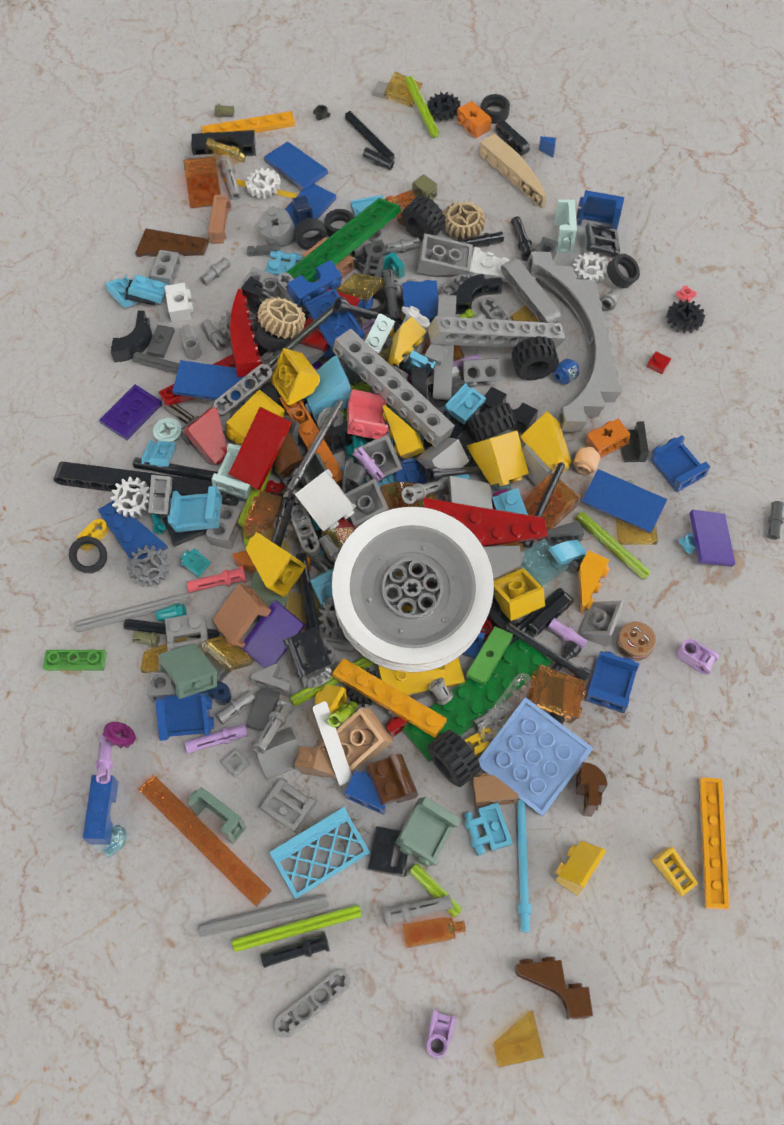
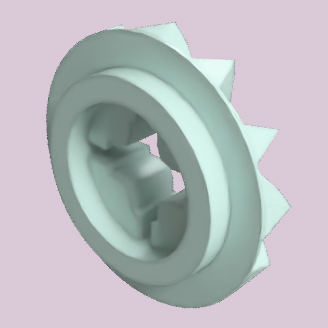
(171, 424)

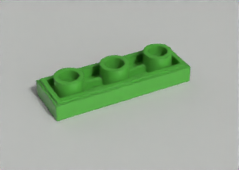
(495, 647)
(85, 660)

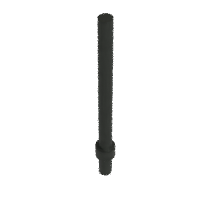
(303, 334)

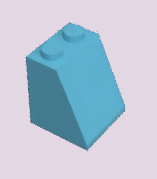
(332, 386)

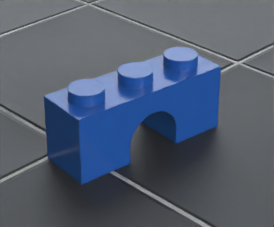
(303, 291)
(97, 821)

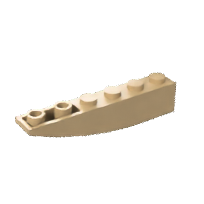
(512, 167)

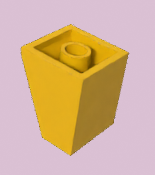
(240, 422)
(548, 441)
(500, 458)
(275, 565)

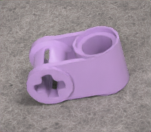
(698, 656)
(440, 1032)

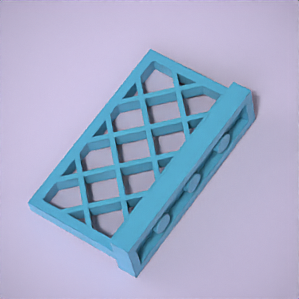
(306, 838)

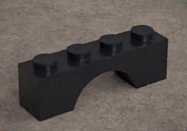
(242, 139)

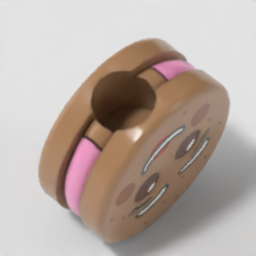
(636, 641)

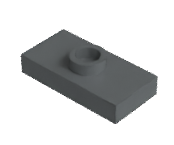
(160, 341)

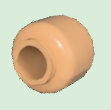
(586, 460)

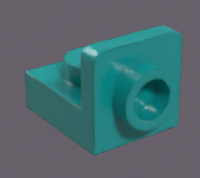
(394, 263)
(357, 442)
(194, 562)

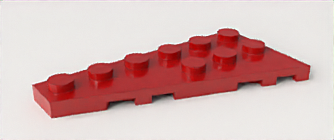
(491, 525)

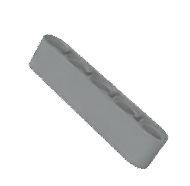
(530, 292)

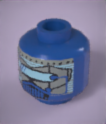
(566, 371)

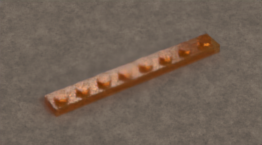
(205, 841)

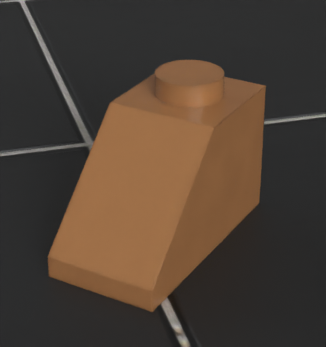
(314, 762)
(491, 790)

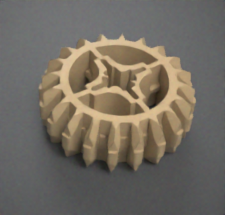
(464, 220)
(281, 317)

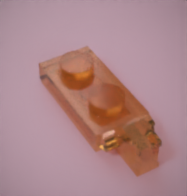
(432, 931)

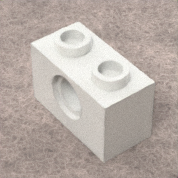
(178, 302)

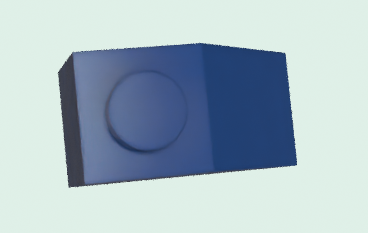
(363, 792)

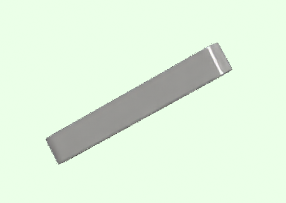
(443, 374)

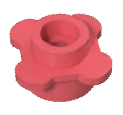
(686, 293)

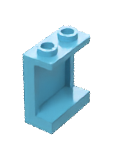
(195, 511)

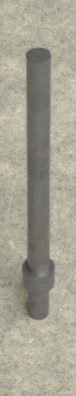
(298, 474)

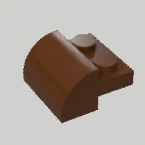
(287, 457)
(392, 780)
(590, 783)

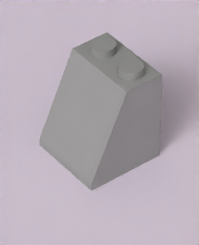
(465, 492)

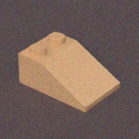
(362, 738)

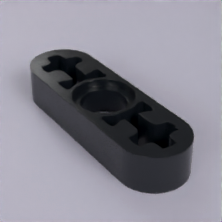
(512, 138)
(552, 612)

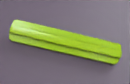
(433, 887)

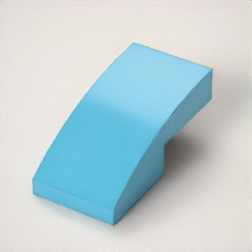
(567, 551)

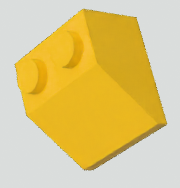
(518, 594)
(580, 866)

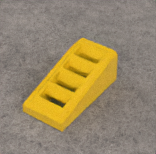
(680, 866)

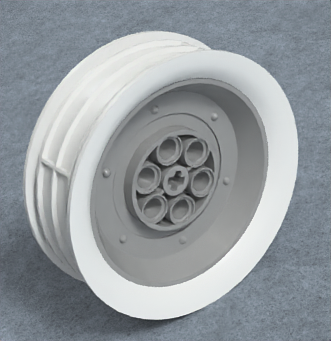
(398, 543)

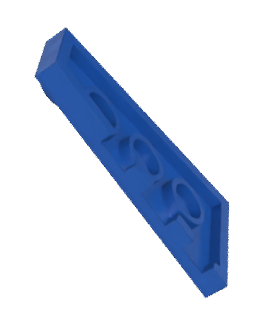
(130, 532)

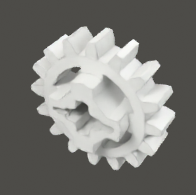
(263, 183)
(591, 267)
(124, 500)

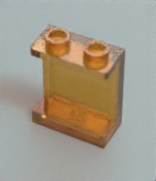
(557, 692)

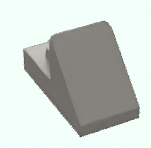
(268, 679)

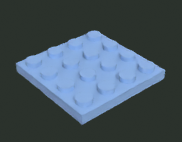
(534, 756)

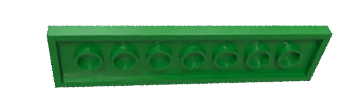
(346, 238)
(474, 699)

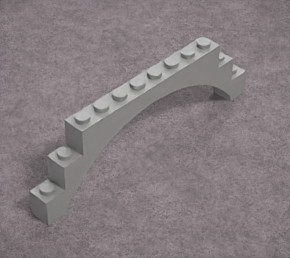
(586, 304)

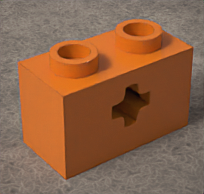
(474, 119)
(608, 437)

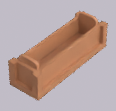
(218, 219)

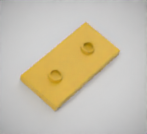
(417, 682)

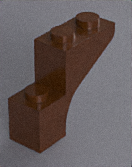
(550, 976)

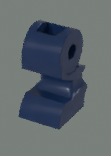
(302, 208)
(220, 694)

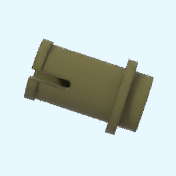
(224, 110)
(146, 638)

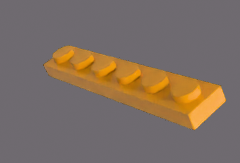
(258, 124)
(389, 697)
(713, 844)

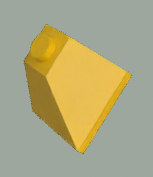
(333, 695)

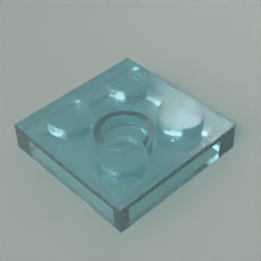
(542, 564)

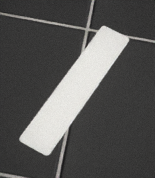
(332, 744)

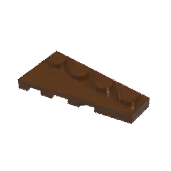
(157, 240)

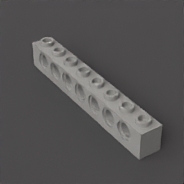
(490, 332)
(393, 388)

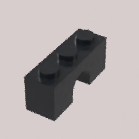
(524, 414)

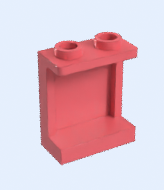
(365, 415)

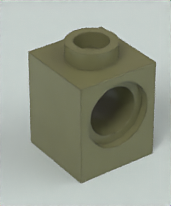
(424, 187)

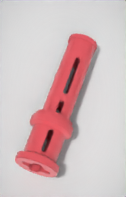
(226, 577)

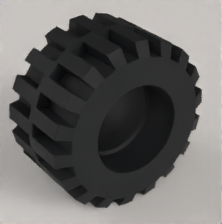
(423, 217)
(535, 358)
(491, 422)
(454, 758)

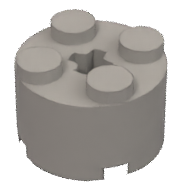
(277, 226)

